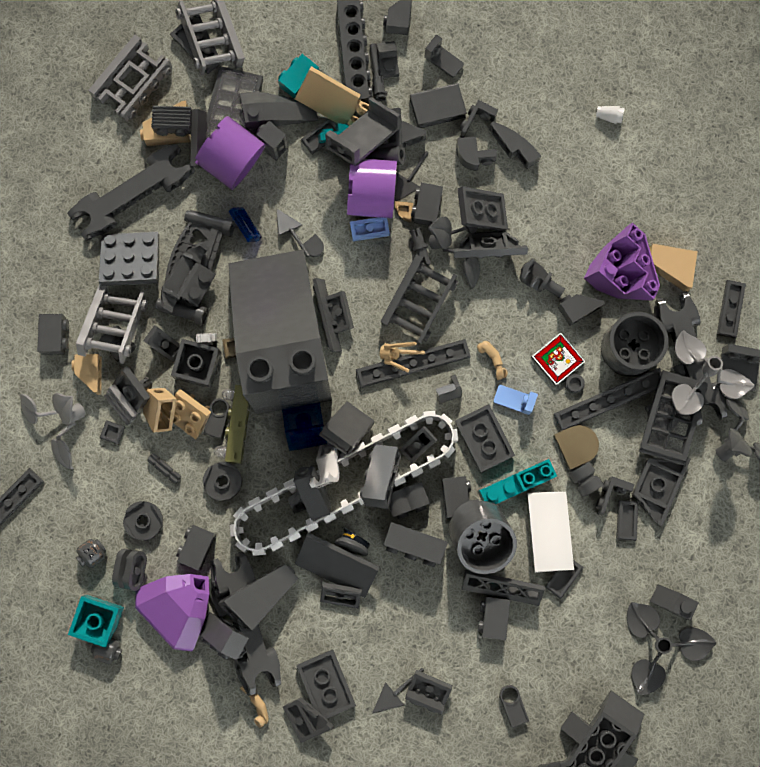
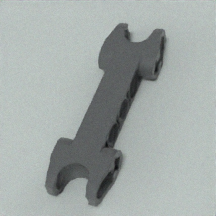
(105, 208)
(685, 320)
(257, 657)

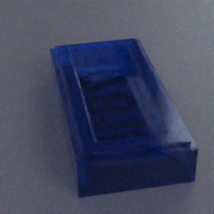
(245, 224)

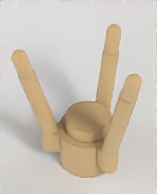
(390, 352)

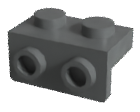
(428, 692)

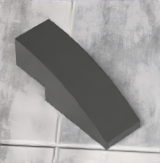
(515, 144)

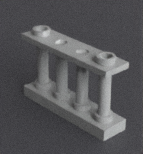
(222, 22)
(97, 312)

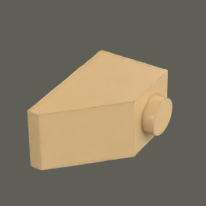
(89, 371)

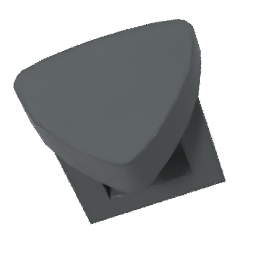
(449, 391)

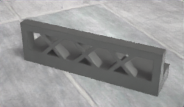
(503, 587)

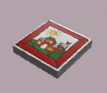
(558, 359)

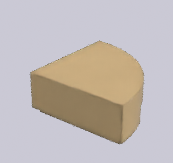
(404, 210)

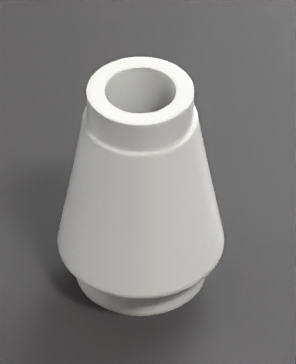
(610, 113)

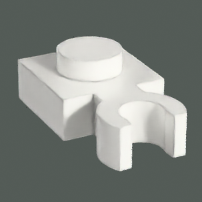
(206, 338)

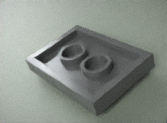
(482, 209)
(484, 438)
(326, 684)

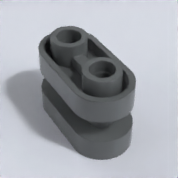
(129, 569)

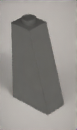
(256, 599)

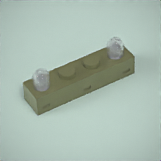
(237, 431)

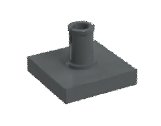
(133, 389)

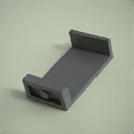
(365, 133)

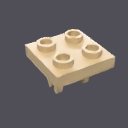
(190, 414)

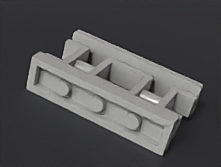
(120, 68)

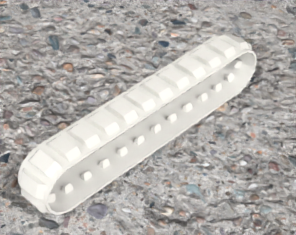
(241, 513)

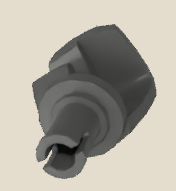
(538, 279)

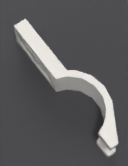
(327, 466)

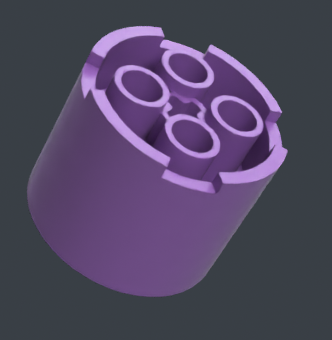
(229, 153)
(372, 188)

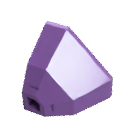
(625, 267)
(175, 608)

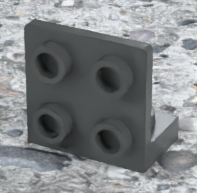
(743, 360)

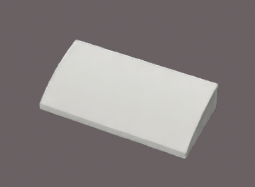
(550, 531)

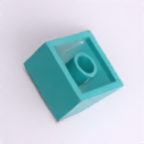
(95, 620)

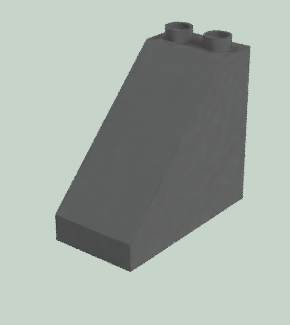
(277, 333)

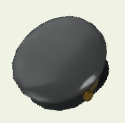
(352, 543)

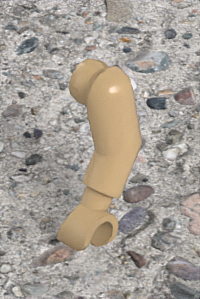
(487, 347)
(260, 708)

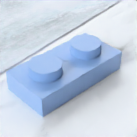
(369, 229)

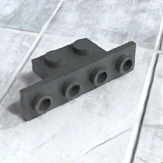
(334, 313)

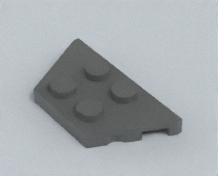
(489, 244)
(658, 487)

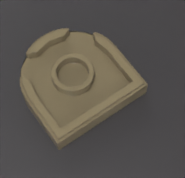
(577, 445)

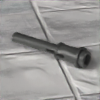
(378, 81)

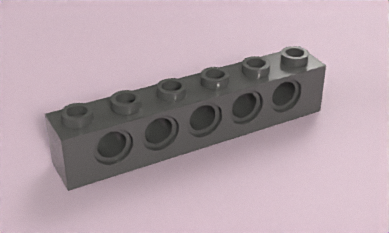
(357, 41)

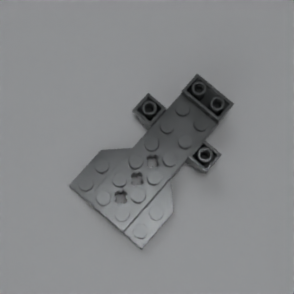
(605, 738)

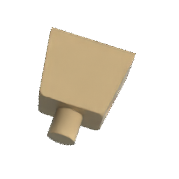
(160, 409)

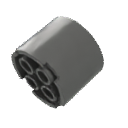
(647, 337)
(486, 550)

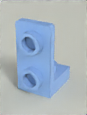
(515, 399)

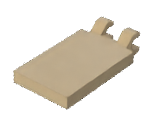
(330, 98)

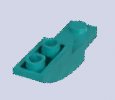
(518, 483)

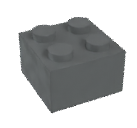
(196, 363)

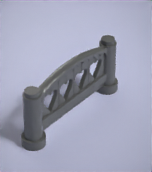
(213, 229)

